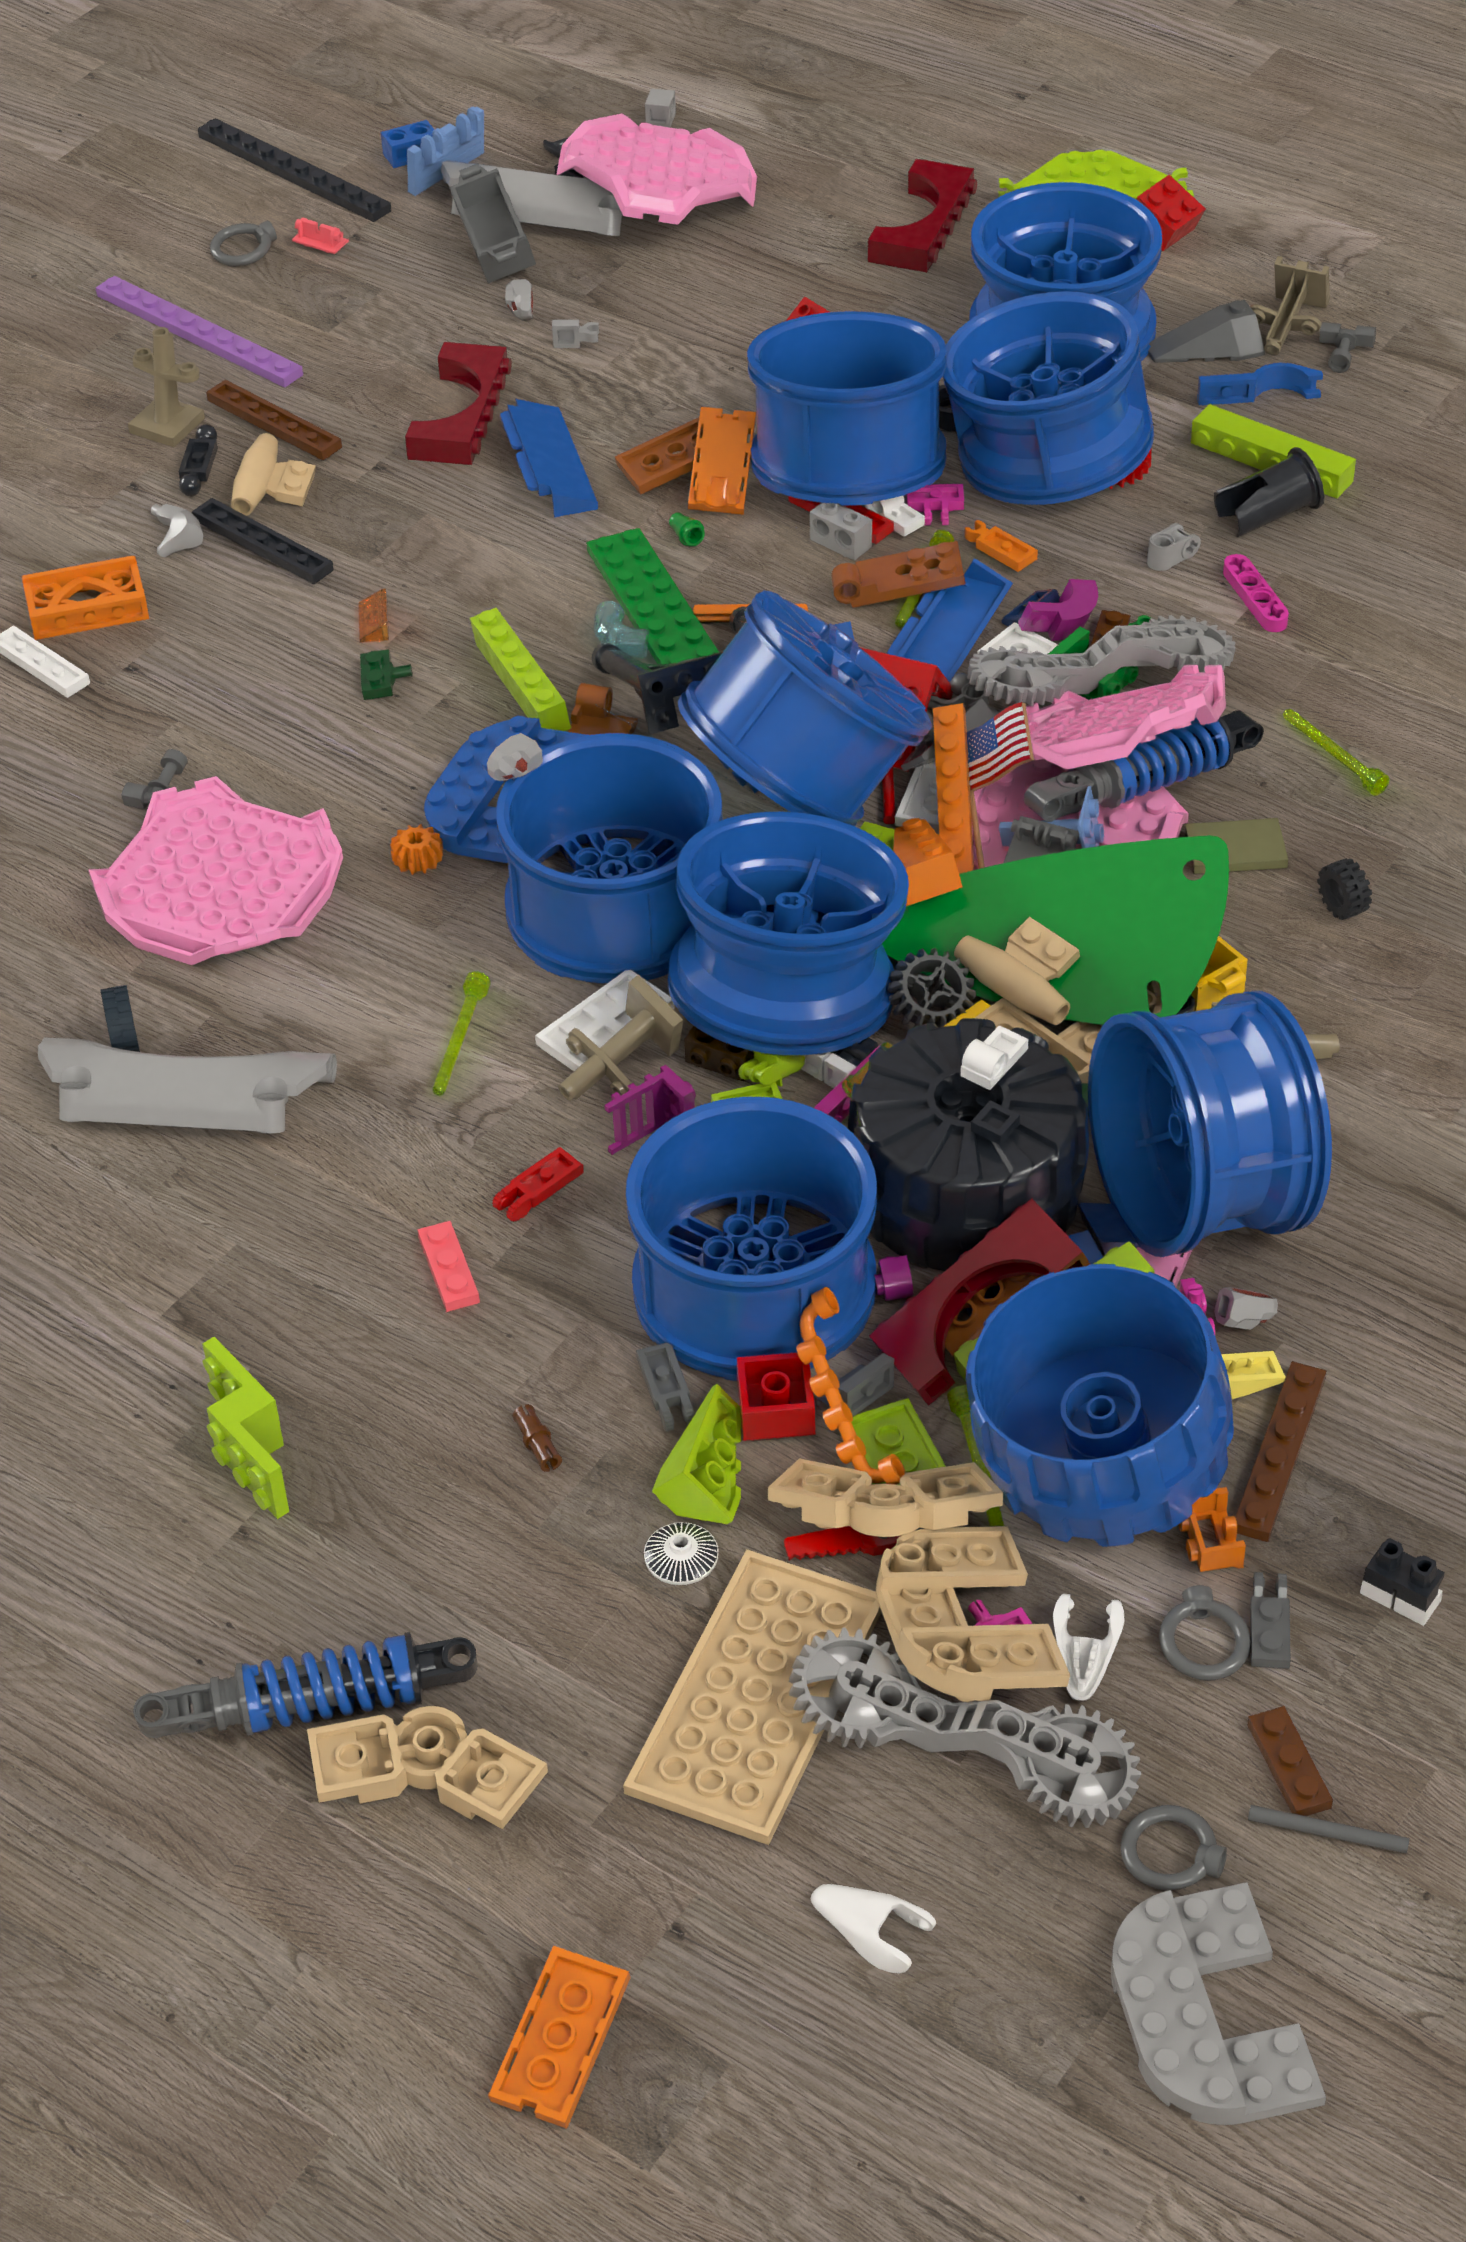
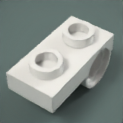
(905, 518)
(990, 1060)

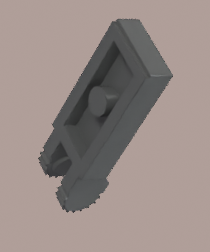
(665, 1382)
(1270, 1624)

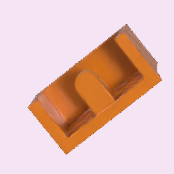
(1229, 1552)

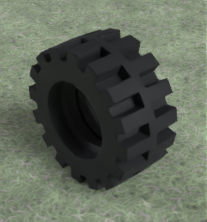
(1344, 888)

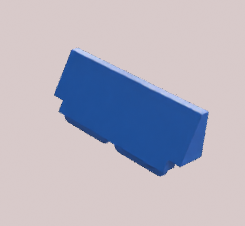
(548, 456)
(952, 620)

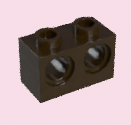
(714, 1054)

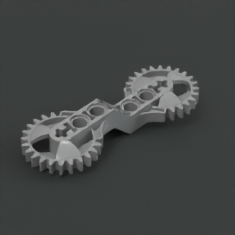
(1043, 677)
(961, 1726)

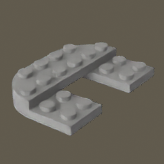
(1179, 2045)

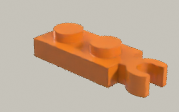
(1001, 546)

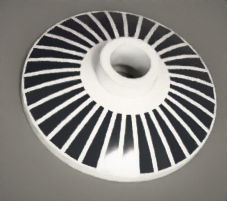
(682, 1564)

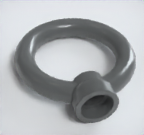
(264, 234)
(1199, 1604)
(1209, 1857)

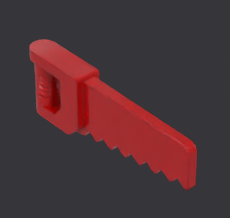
(836, 1541)

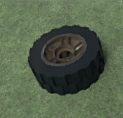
(119, 1018)

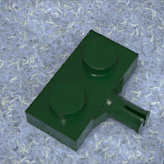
(379, 674)

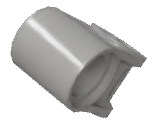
(1171, 547)

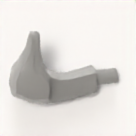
(183, 530)

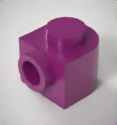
(894, 1278)

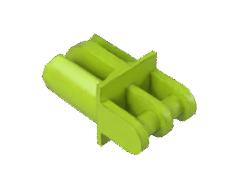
(771, 1067)

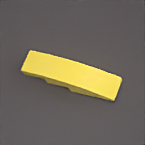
(1252, 1372)

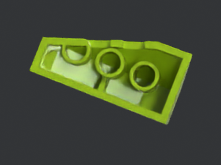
(703, 1465)

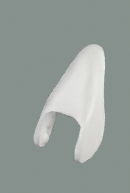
(1086, 1656)
(861, 1914)

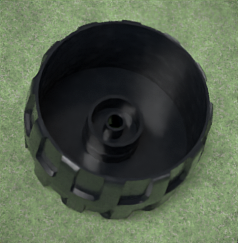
(936, 1177)

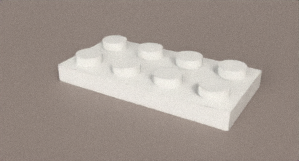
(597, 1017)

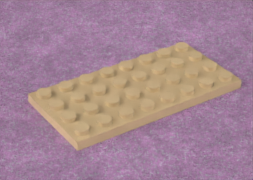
(729, 1732)

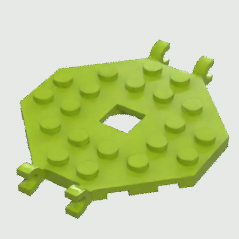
(1096, 168)

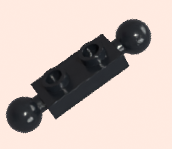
(198, 460)

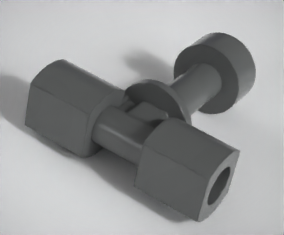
(1345, 341)
(140, 795)

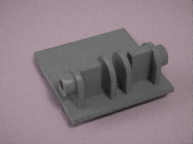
(1039, 838)

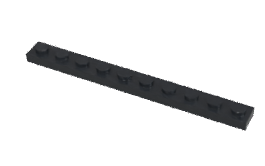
(295, 170)

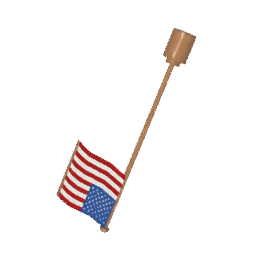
(994, 752)

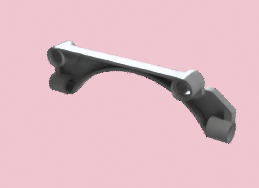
(551, 199)
(179, 1091)

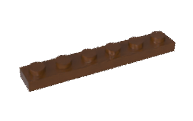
(274, 419)
(1279, 1451)

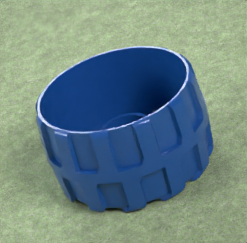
(1100, 1403)

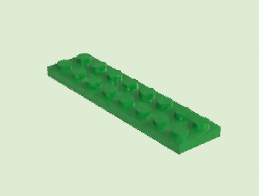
(650, 597)

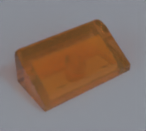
(374, 618)

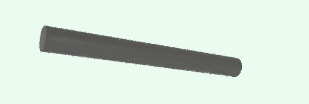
(1328, 1829)

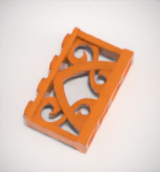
(67, 616)

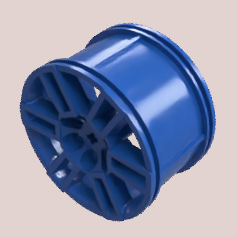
(847, 407)
(803, 712)
(619, 901)
(748, 1285)

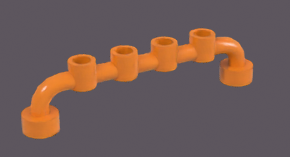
(826, 1383)

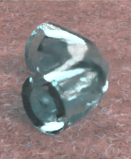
(609, 629)

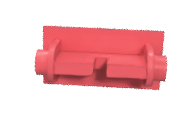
(326, 238)

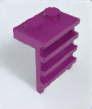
(665, 1099)

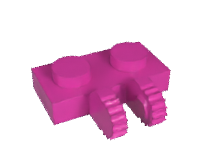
(937, 497)

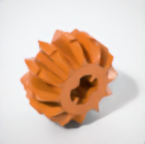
(416, 849)

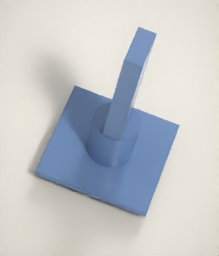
(1087, 825)

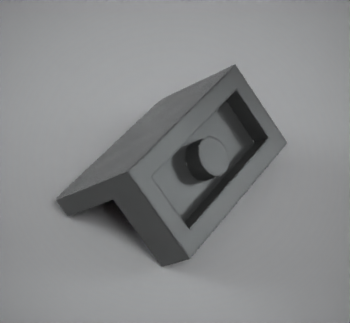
(864, 1384)

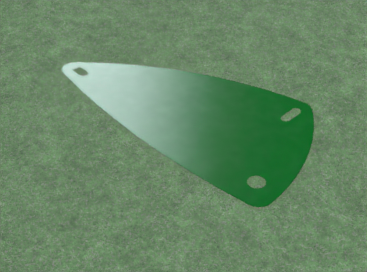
(1113, 902)

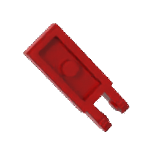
(538, 1183)

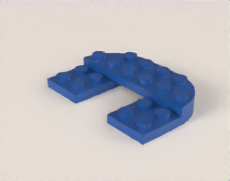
(461, 794)

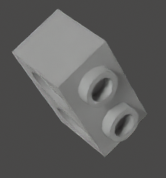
(841, 529)

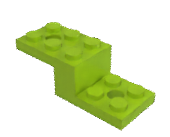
(245, 1428)

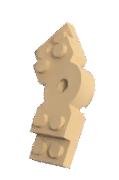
(846, 1497)
(379, 1759)

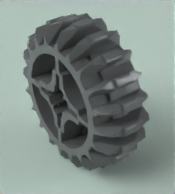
(941, 967)

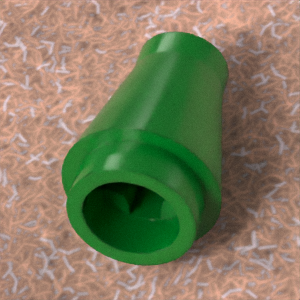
(687, 529)

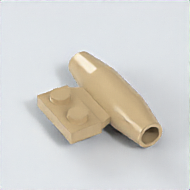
(262, 475)
(1023, 968)

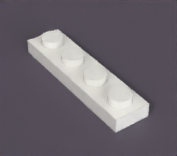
(42, 662)

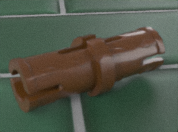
(537, 1438)

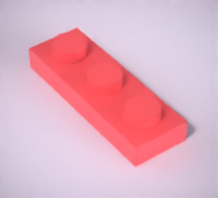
(448, 1266)

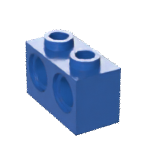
(398, 140)

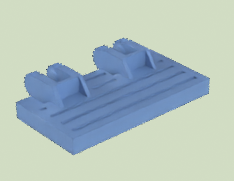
(448, 143)

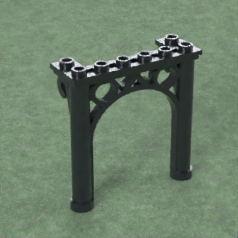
(658, 682)

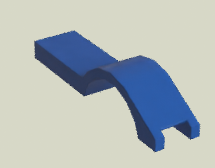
(1247, 386)

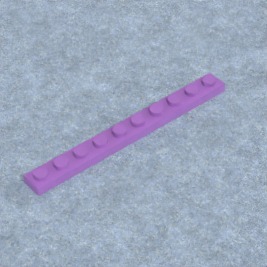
(200, 331)

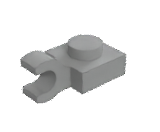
(570, 333)

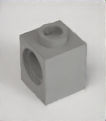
(660, 107)

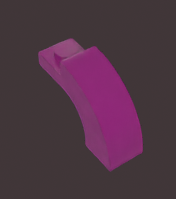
(1064, 617)

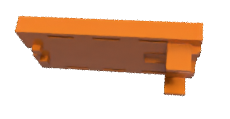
(721, 461)
(562, 2037)

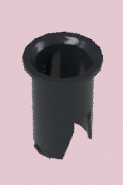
(1272, 492)

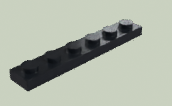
(263, 541)

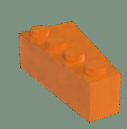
(926, 860)

